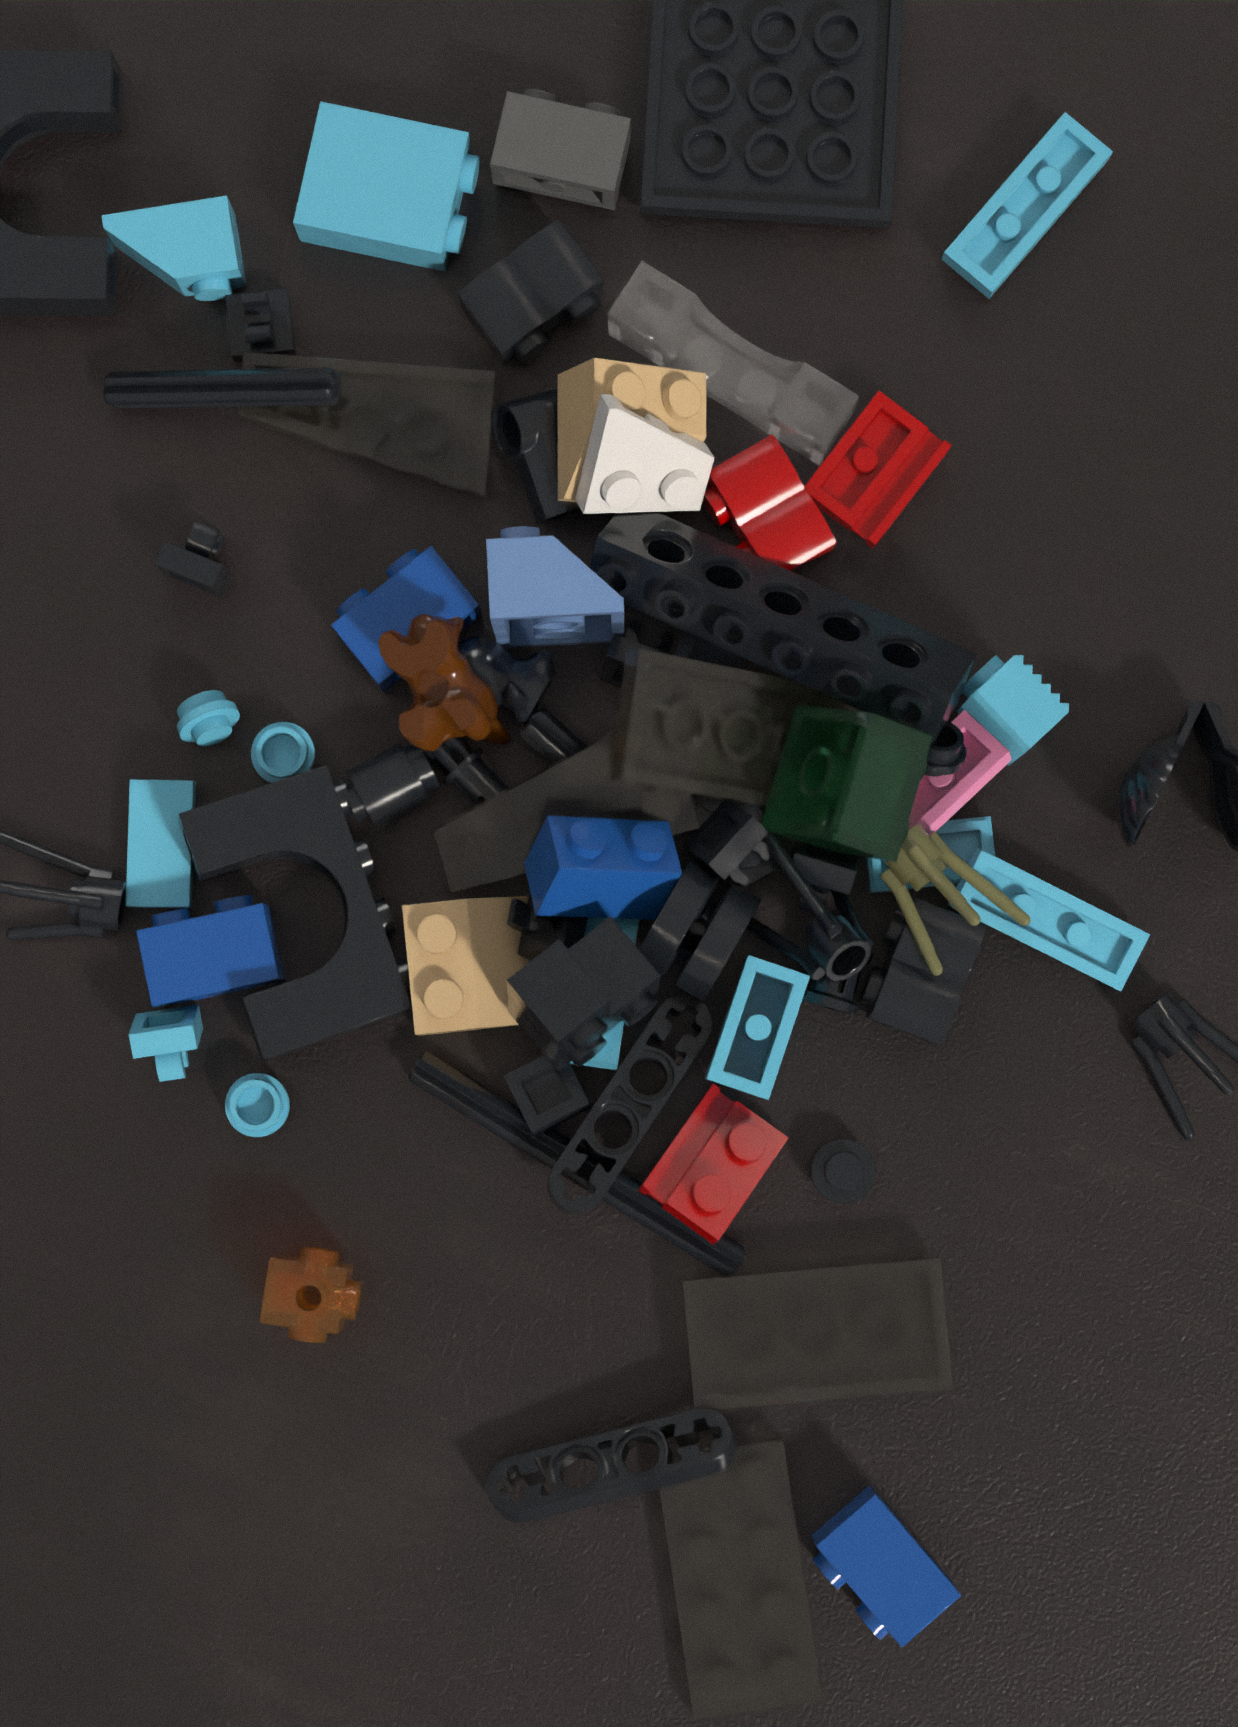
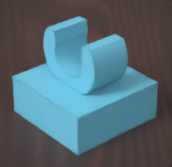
(167, 1037)

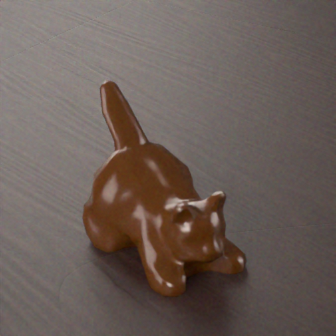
(444, 687)

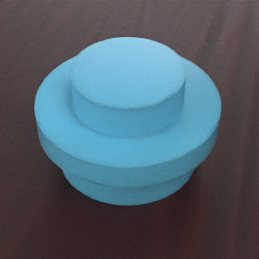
(206, 718)
(282, 751)
(257, 1105)

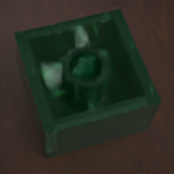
(847, 782)

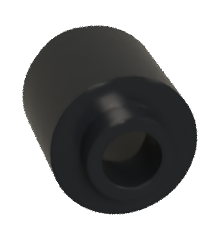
(390, 783)

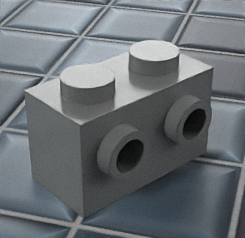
(561, 148)

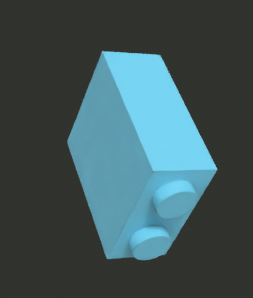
(385, 187)

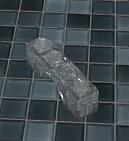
(772, 393)

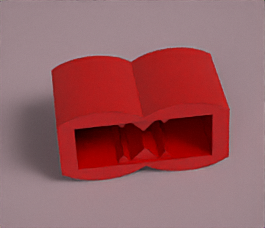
(768, 507)

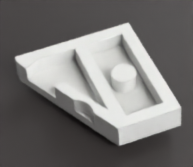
(640, 465)

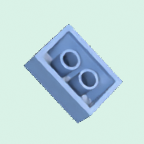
(547, 593)

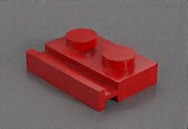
(876, 469)
(713, 1164)

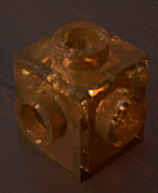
(286, 1297)

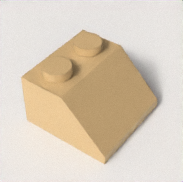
(662, 392)
(461, 963)

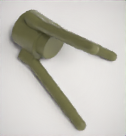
(924, 860)

